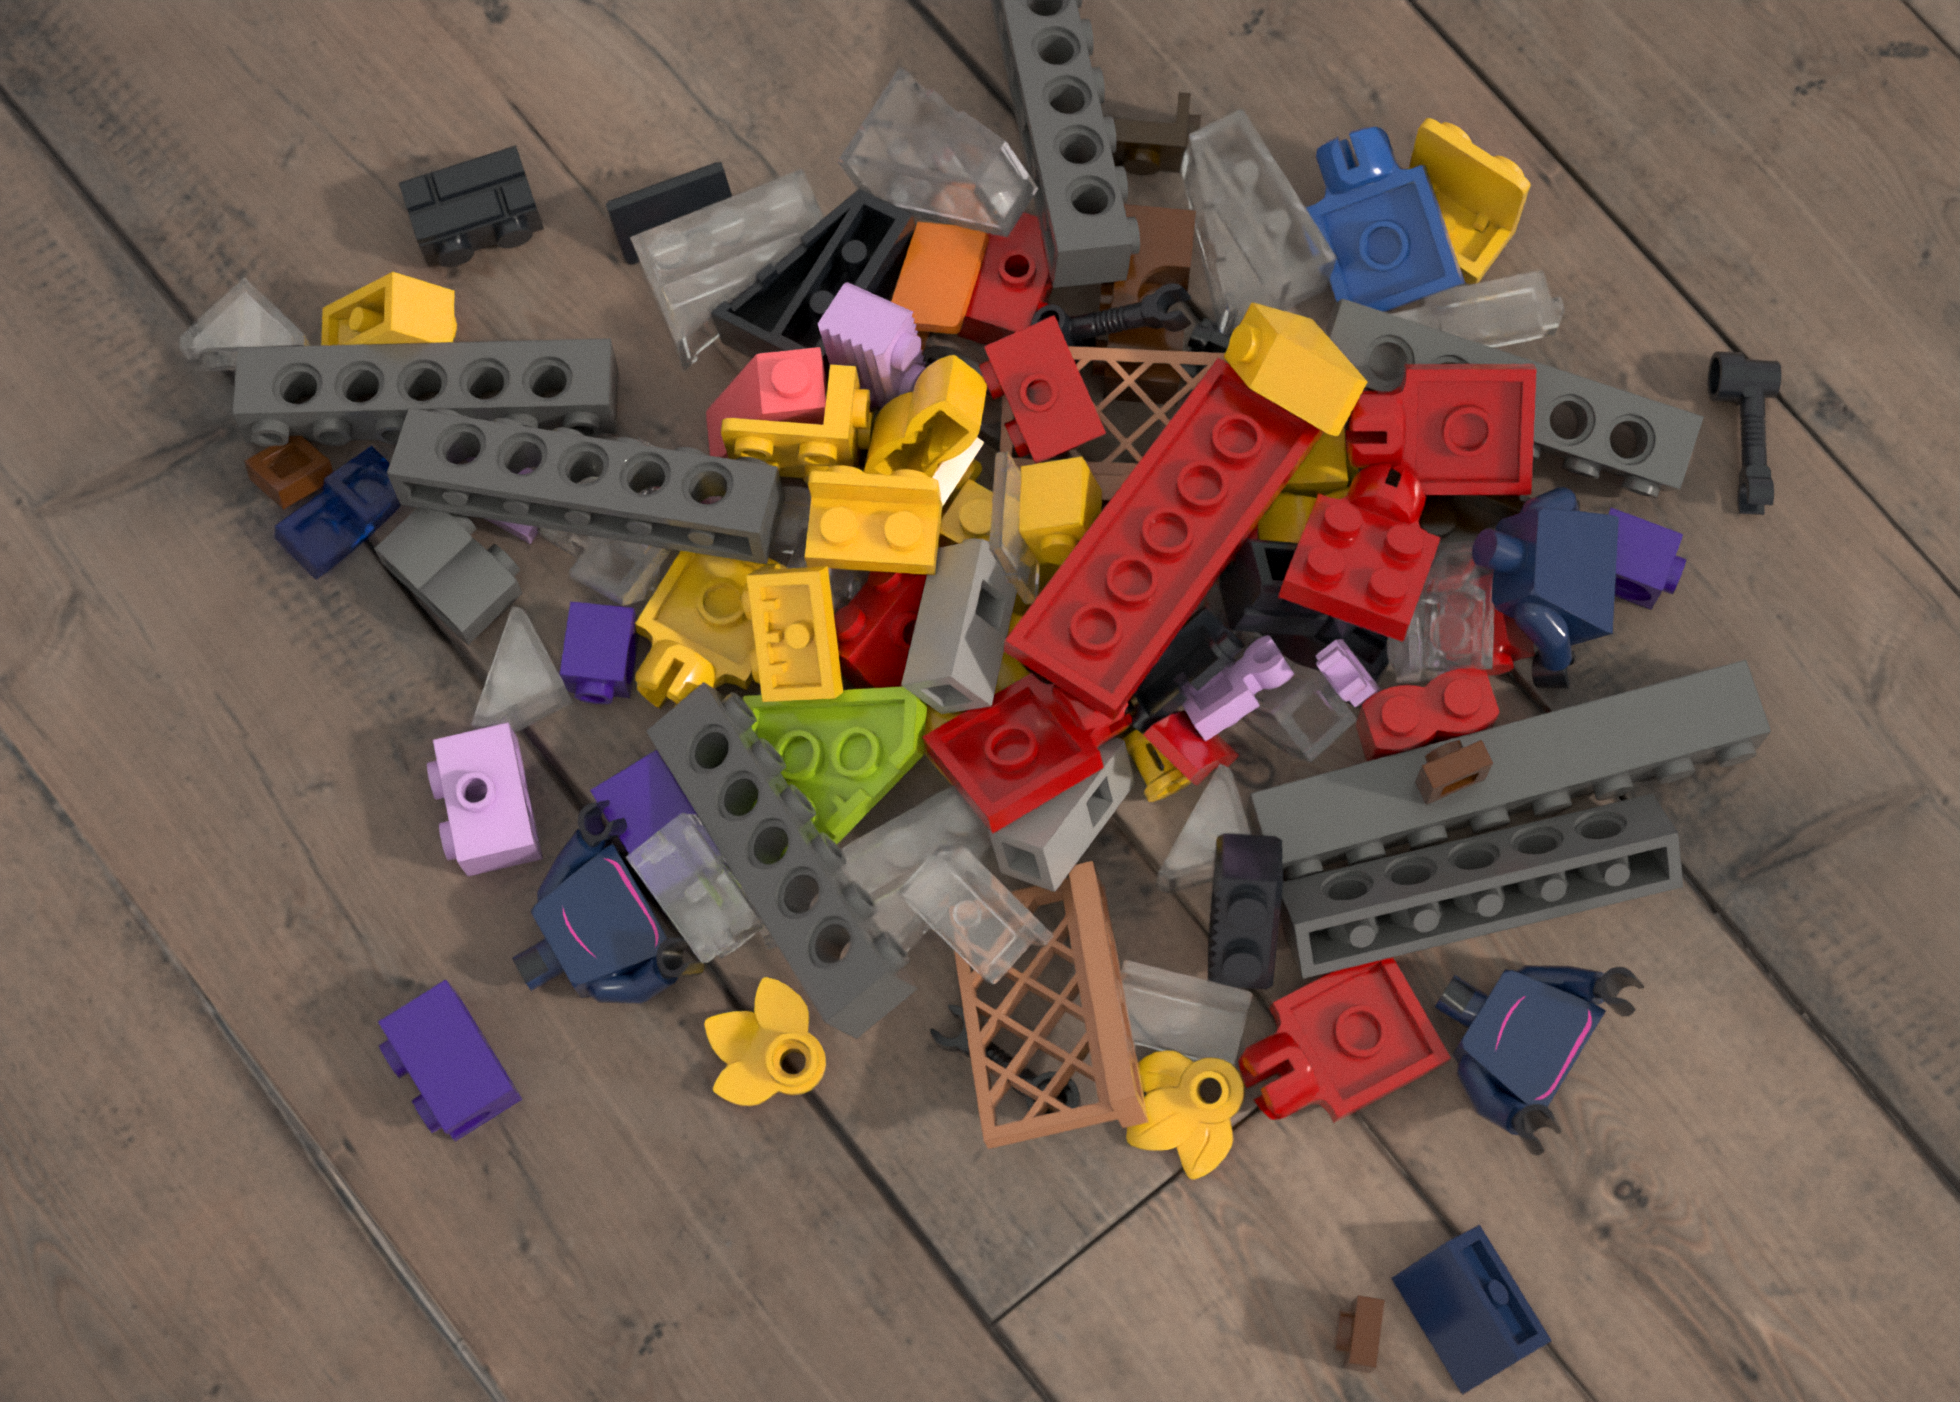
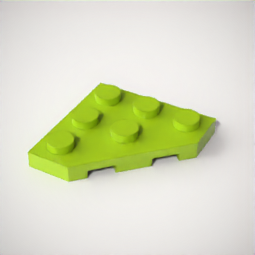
(844, 749)

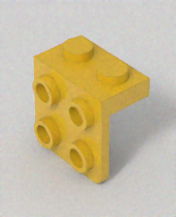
(1475, 192)
(809, 447)

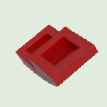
(1187, 749)

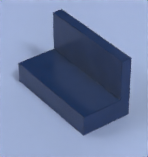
(1471, 1309)

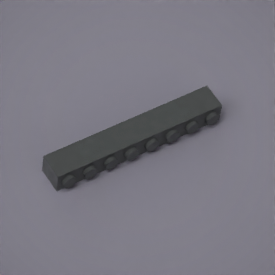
(1535, 767)

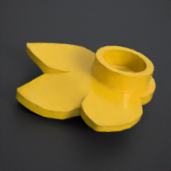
(758, 1042)
(1180, 1114)

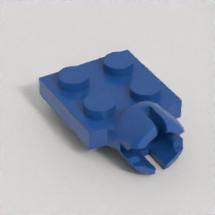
(1382, 225)

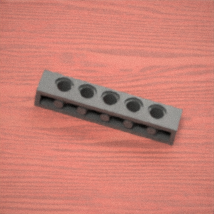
(1067, 140)
(275, 377)
(1661, 431)
(489, 487)
(1480, 885)
(872, 975)

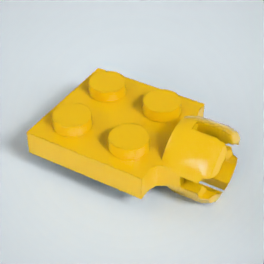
(696, 628)

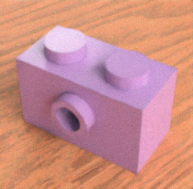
(484, 800)

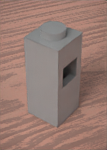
(960, 630)
(1055, 835)

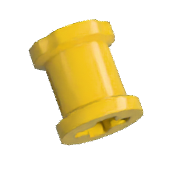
(1159, 783)

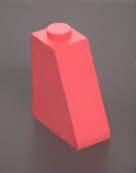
(772, 388)

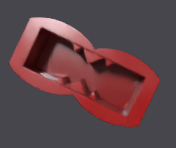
(1420, 716)

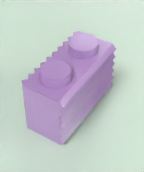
(876, 339)

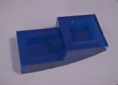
(343, 516)

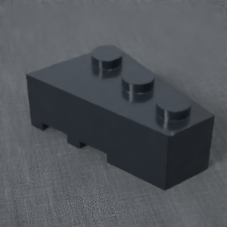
(855, 244)

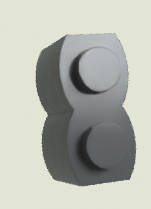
(451, 570)

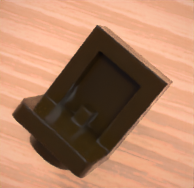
(1155, 146)

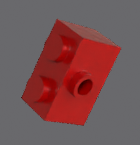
(1009, 285)
(1043, 391)
(878, 629)

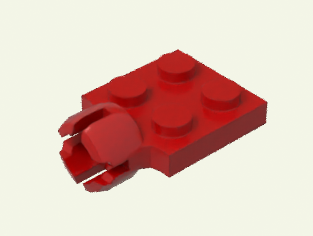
(1451, 428)
(1365, 554)
(1021, 749)
(1343, 1043)

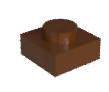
(289, 470)
(1452, 769)
(1359, 1333)

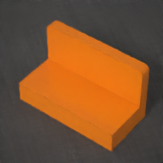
(940, 276)

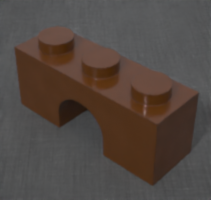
(1162, 260)

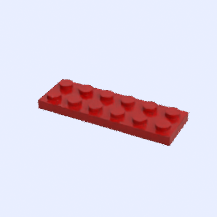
(1161, 541)

